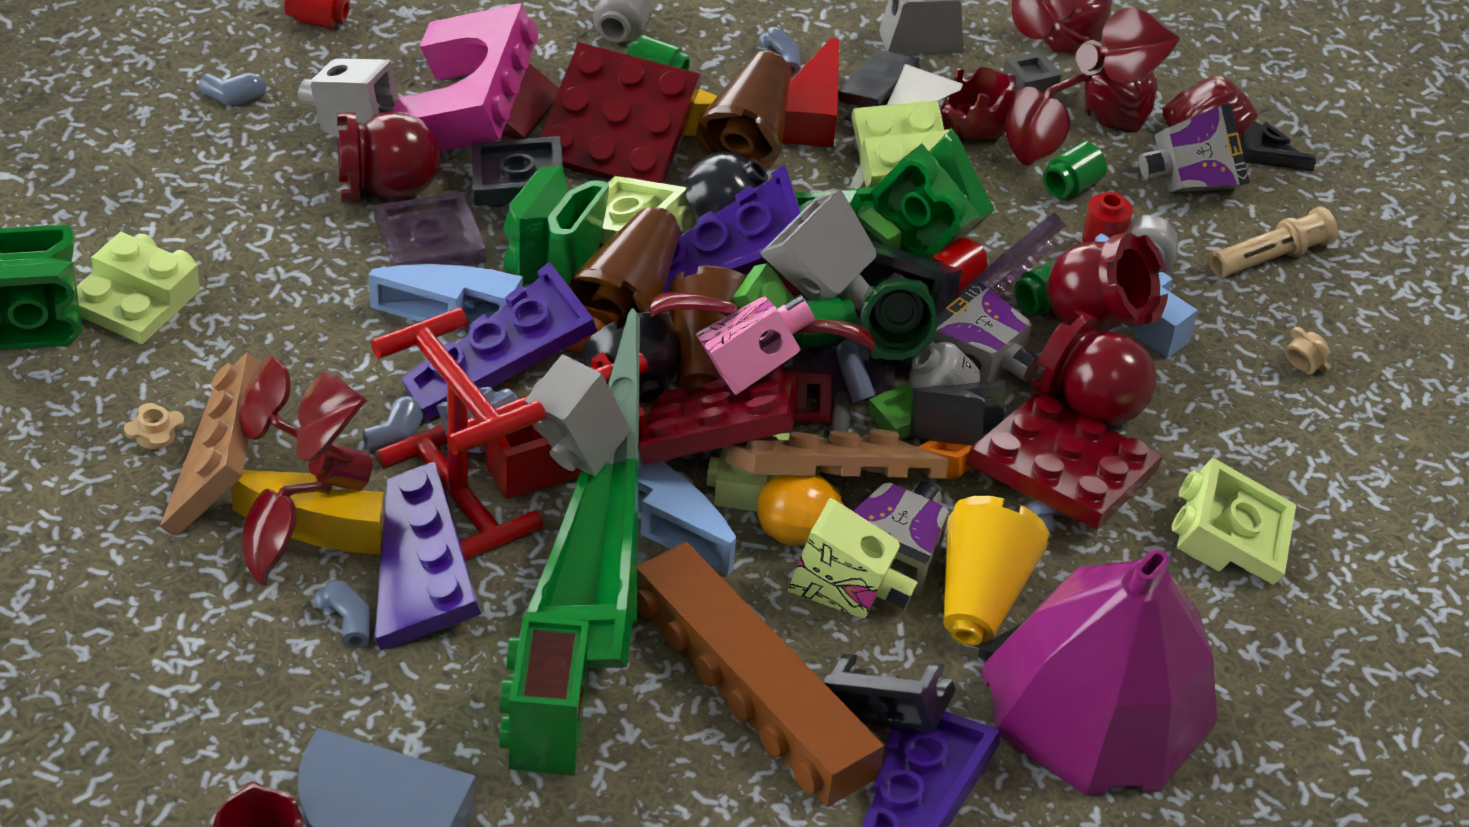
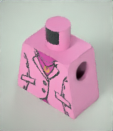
(736, 341)

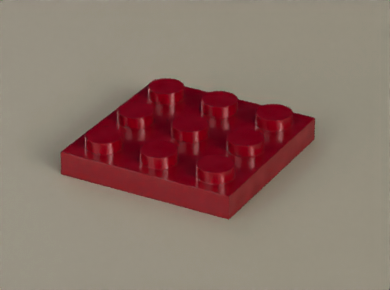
(620, 114)
(717, 417)
(1065, 460)

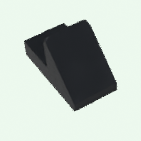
(957, 411)

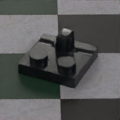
(506, 166)

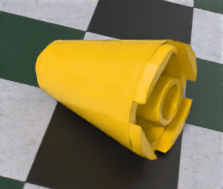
(987, 564)

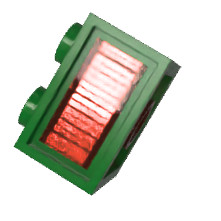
(544, 695)

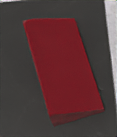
(531, 104)

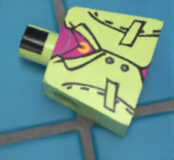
(849, 564)

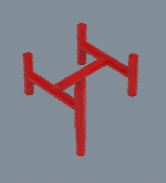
(464, 433)

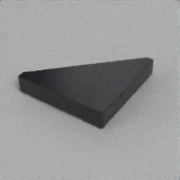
(1270, 147)

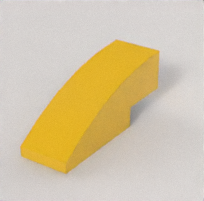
(333, 520)

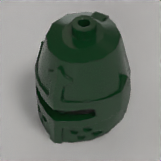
(899, 318)

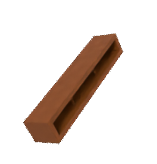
(758, 675)

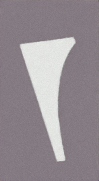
(912, 87)

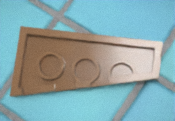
(216, 451)
(839, 454)

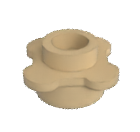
(1308, 351)
(154, 426)

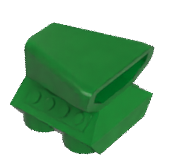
(933, 196)
(554, 225)
(38, 287)

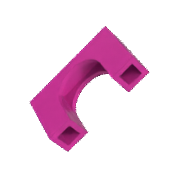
(496, 53)

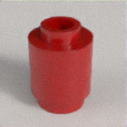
(318, 12)
(1106, 214)
(964, 255)

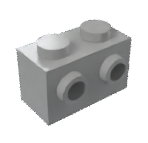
(581, 416)

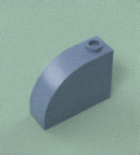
(371, 786)

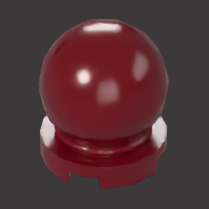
(388, 155)
(1109, 281)
(1098, 372)

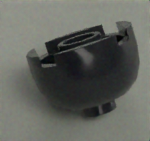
(720, 178)
(657, 344)

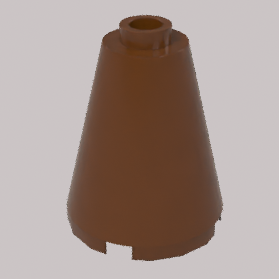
(749, 111)
(630, 265)
(695, 364)

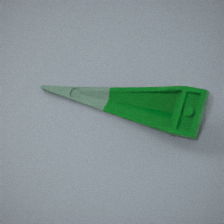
(595, 552)

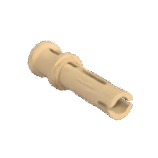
(1232, 258)

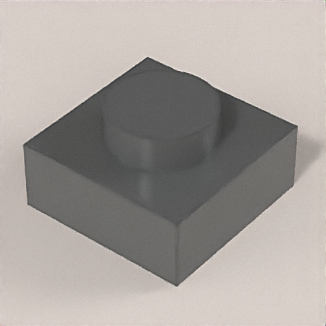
(1032, 71)

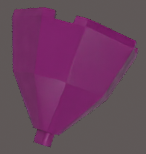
(1108, 678)

